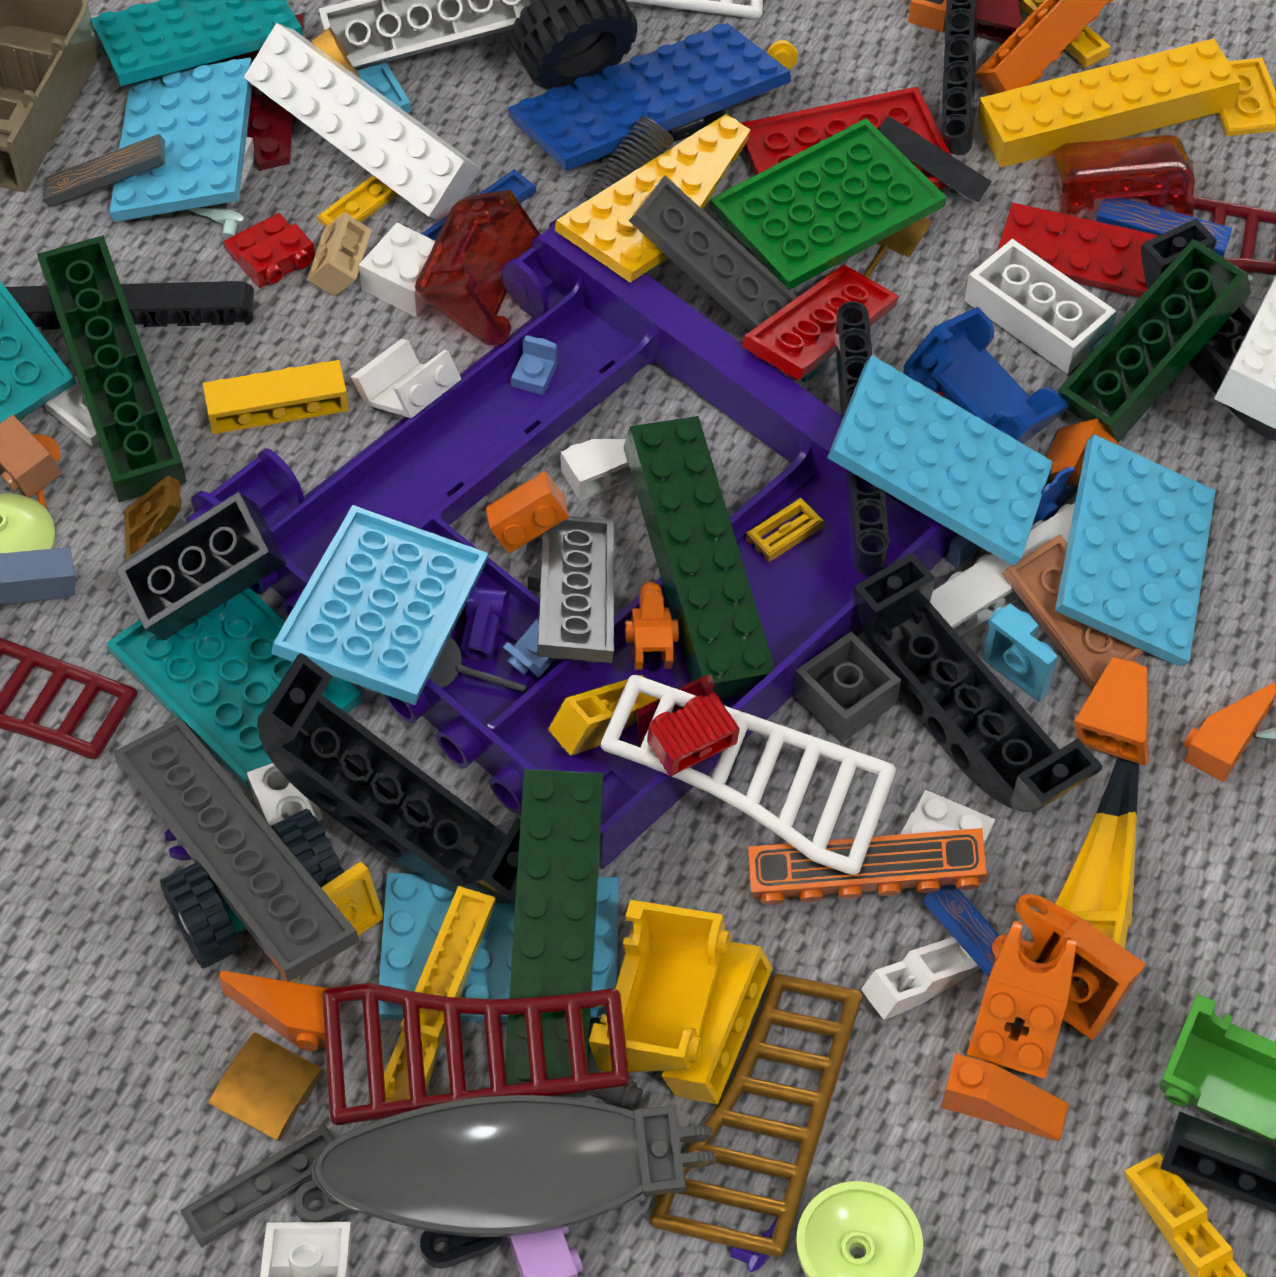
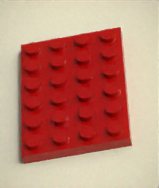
(788, 134)

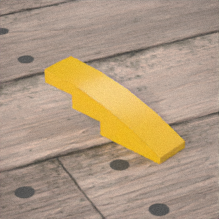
(1182, 1220)

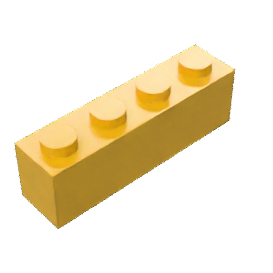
(275, 396)
(729, 1013)

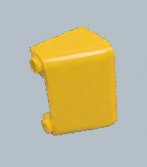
(664, 986)

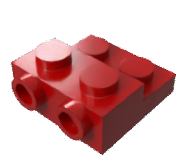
(270, 250)

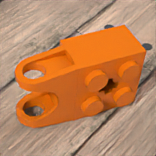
(1101, 966)
(1027, 992)

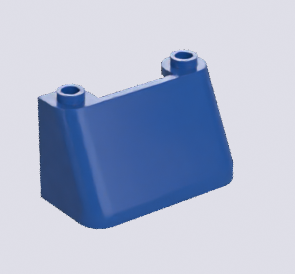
(957, 364)

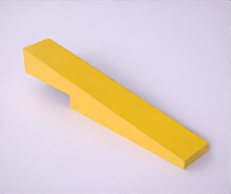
(444, 976)

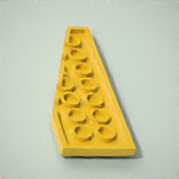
(693, 165)

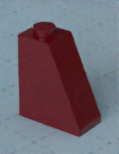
(998, 19)

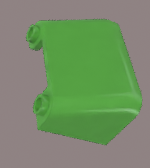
(1223, 1071)

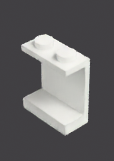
(401, 383)

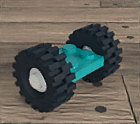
(206, 917)

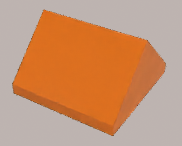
(1070, 447)

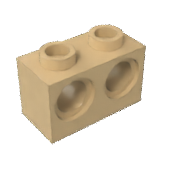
(339, 254)

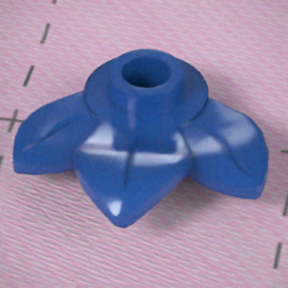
(1055, 495)

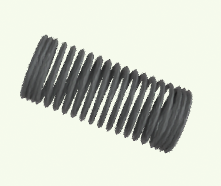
(654, 136)

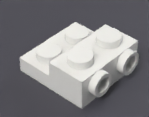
(941, 814)
(306, 1249)

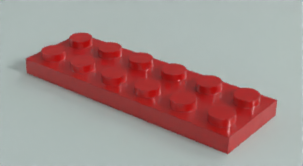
(1081, 248)
(804, 330)

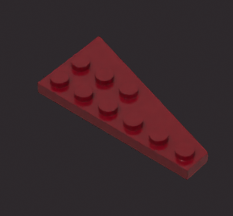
(269, 123)

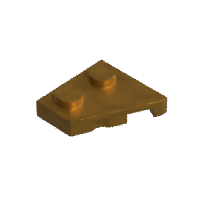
(151, 514)

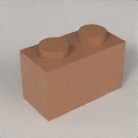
(24, 459)

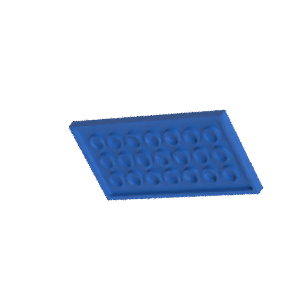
(665, 85)

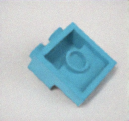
(1017, 653)

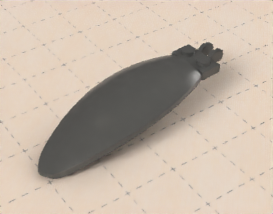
(507, 1163)

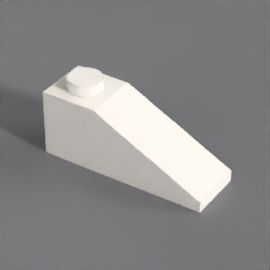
(595, 466)

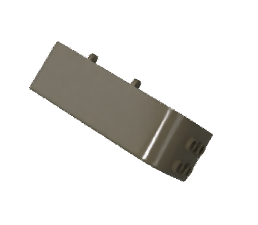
(43, 68)

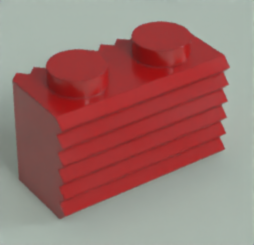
(692, 733)

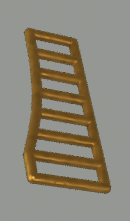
(807, 1136)

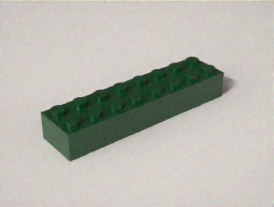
(111, 367)
(698, 555)
(554, 910)

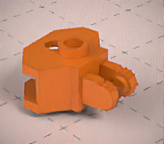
(651, 627)

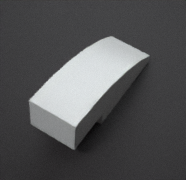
(918, 977)

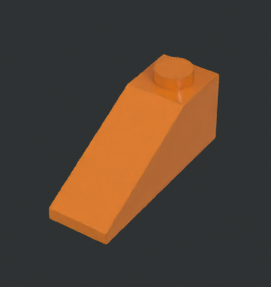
(1227, 733)
(284, 1006)
(1002, 1098)

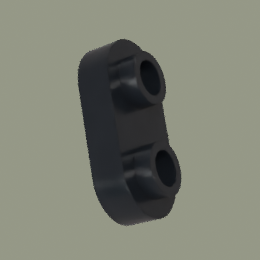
(461, 1248)

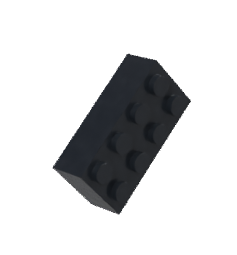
(201, 566)

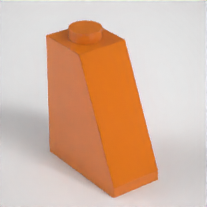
(1118, 712)

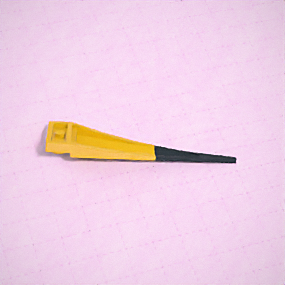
(1103, 873)

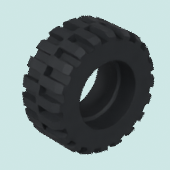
(572, 38)

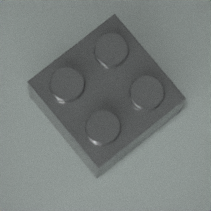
(846, 687)

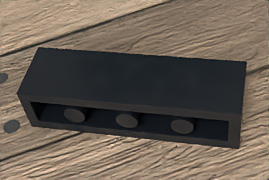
(1222, 1161)

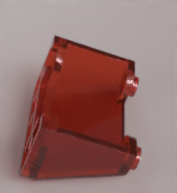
(1123, 170)
(467, 262)

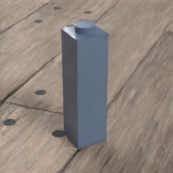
(36, 575)

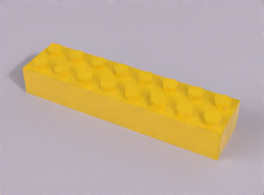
(1108, 102)

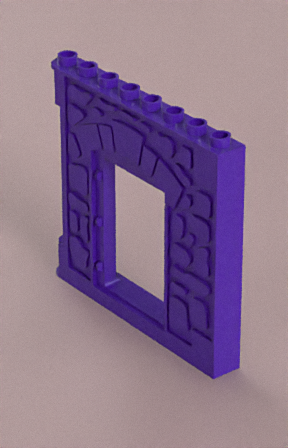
(485, 430)

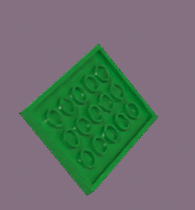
(827, 203)

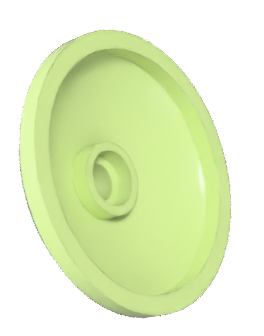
(24, 524)
(864, 1218)

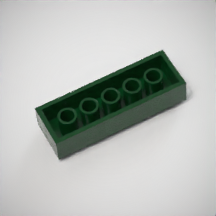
(1156, 339)

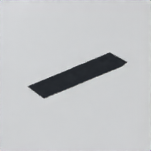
(935, 160)

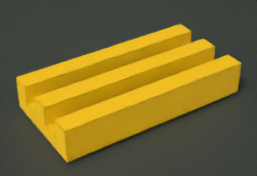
(788, 534)

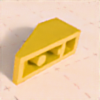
(586, 716)

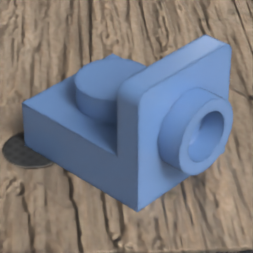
(535, 365)
(524, 653)

